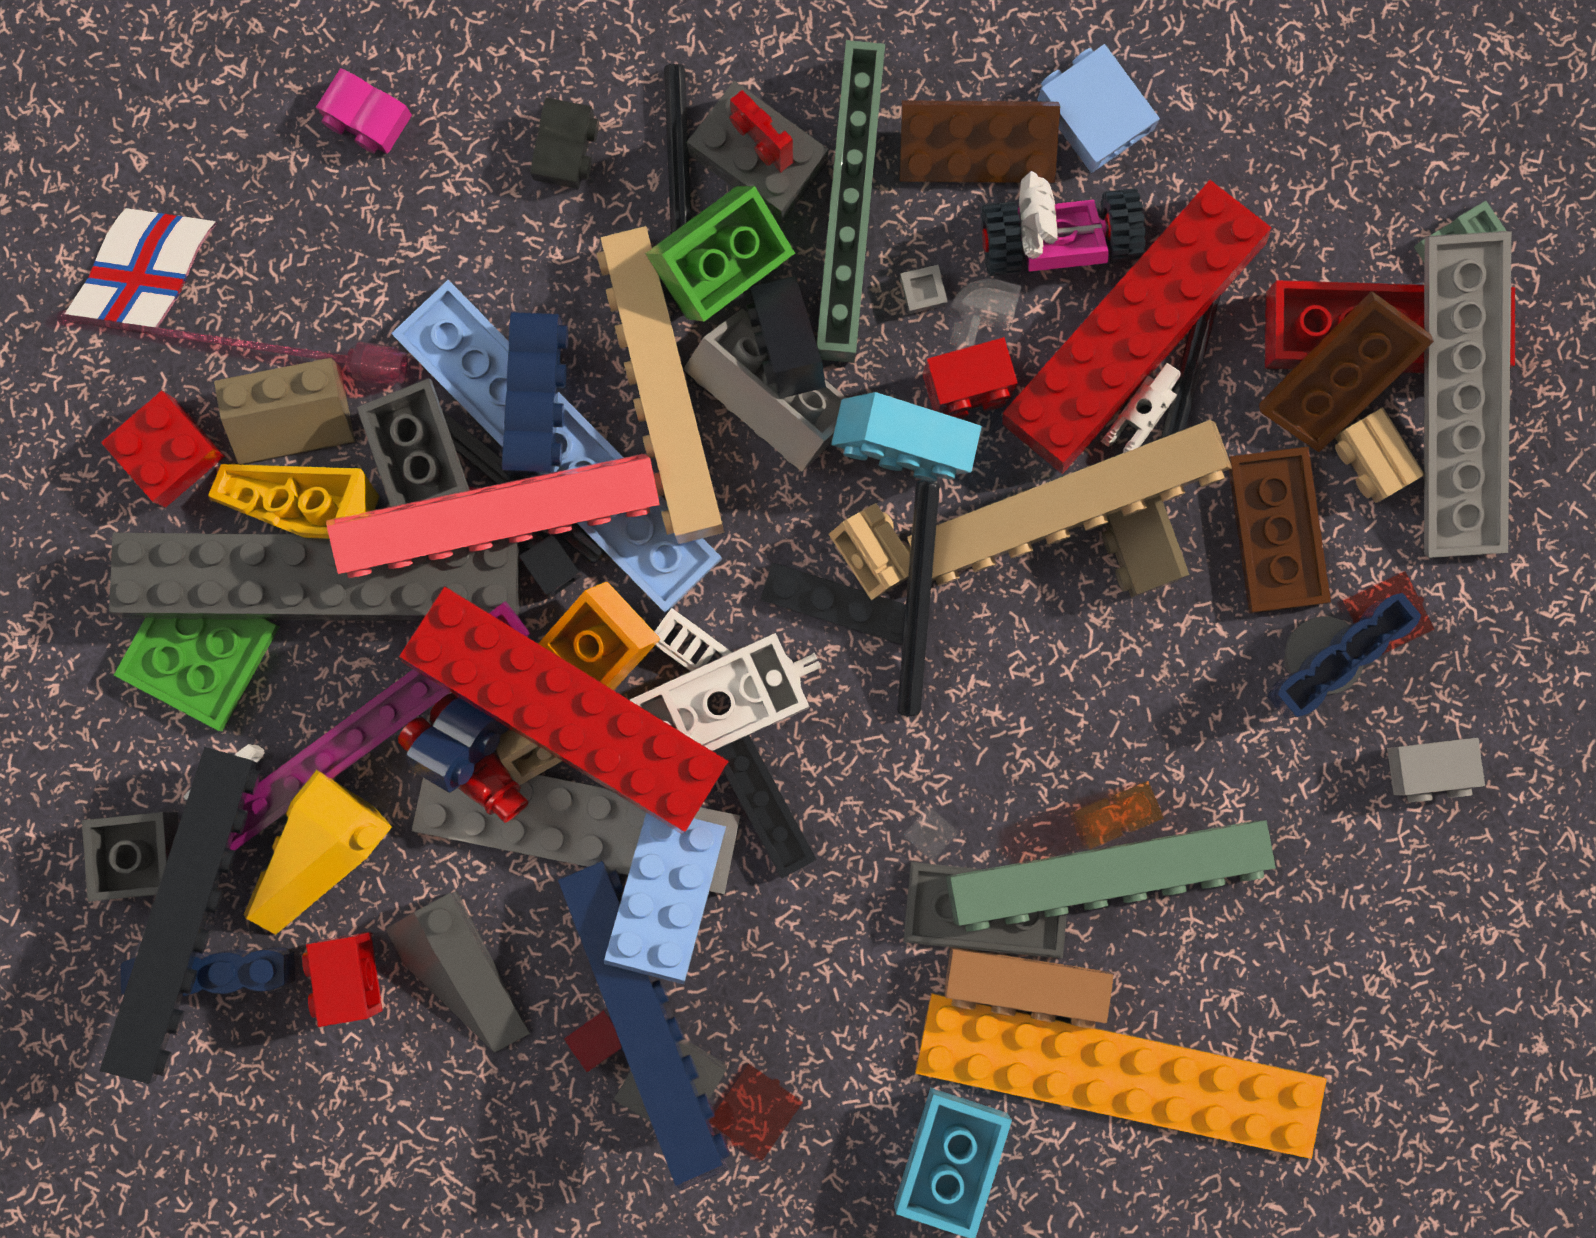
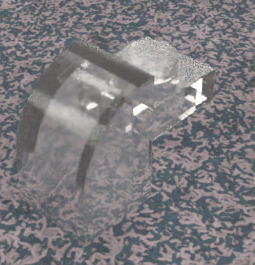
(983, 303)

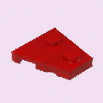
(751, 119)

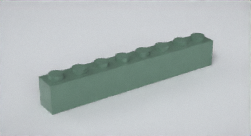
(850, 201)
(1110, 873)

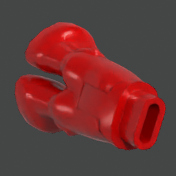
(490, 782)

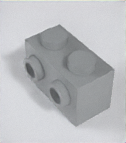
(1436, 767)

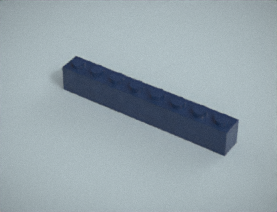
(647, 1035)

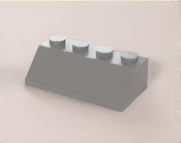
(733, 372)

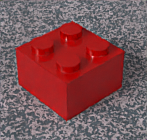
(970, 378)
(163, 449)
(342, 979)

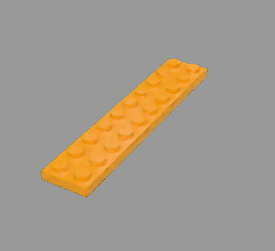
(1122, 1076)

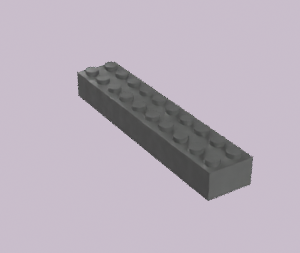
(294, 579)

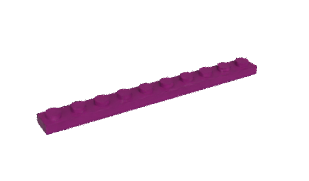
(348, 741)

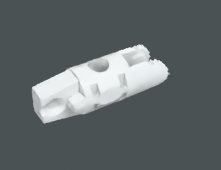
(1036, 214)
(1152, 392)

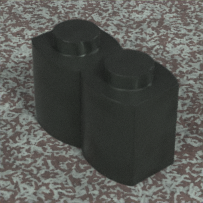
(563, 143)

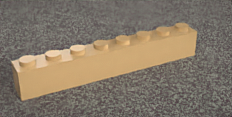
(661, 386)
(1078, 500)

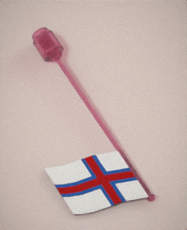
(144, 273)

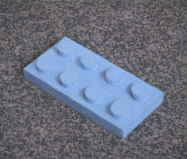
(665, 899)

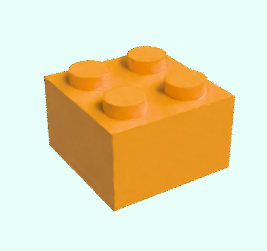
(601, 636)

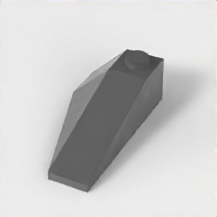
(454, 964)

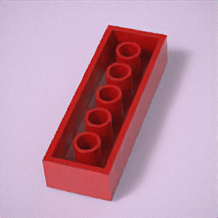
(1307, 311)

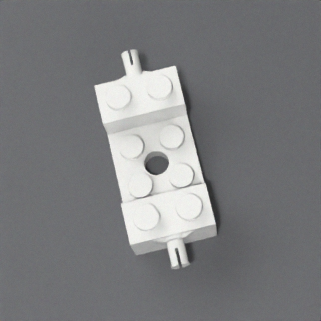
(757, 679)

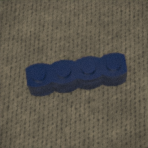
(532, 394)
(1338, 663)
(454, 745)
(235, 970)

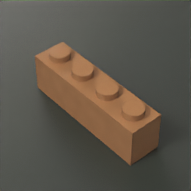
(1029, 986)

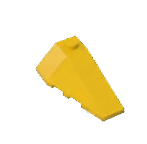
(294, 495)
(321, 843)

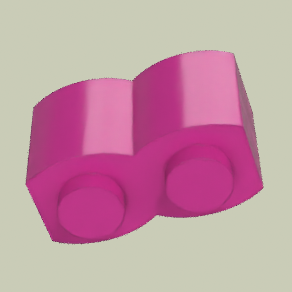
(363, 111)

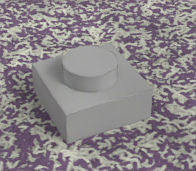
(923, 289)

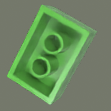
(720, 253)

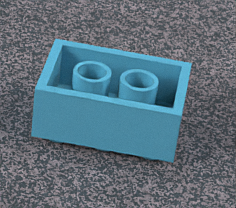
(905, 436)
(952, 1163)

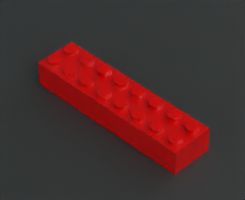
(1136, 326)
(563, 710)

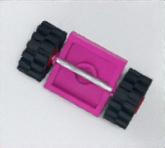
(1080, 233)

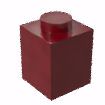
(594, 1040)

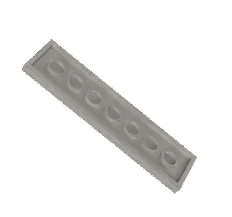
(1467, 393)
(560, 823)

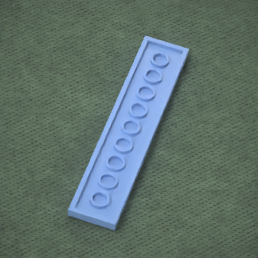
(471, 364)

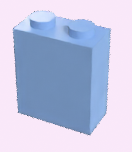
(1098, 107)

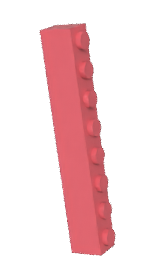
(492, 514)

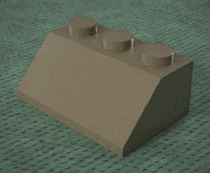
(285, 410)
(1144, 549)

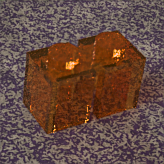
(1101, 822)

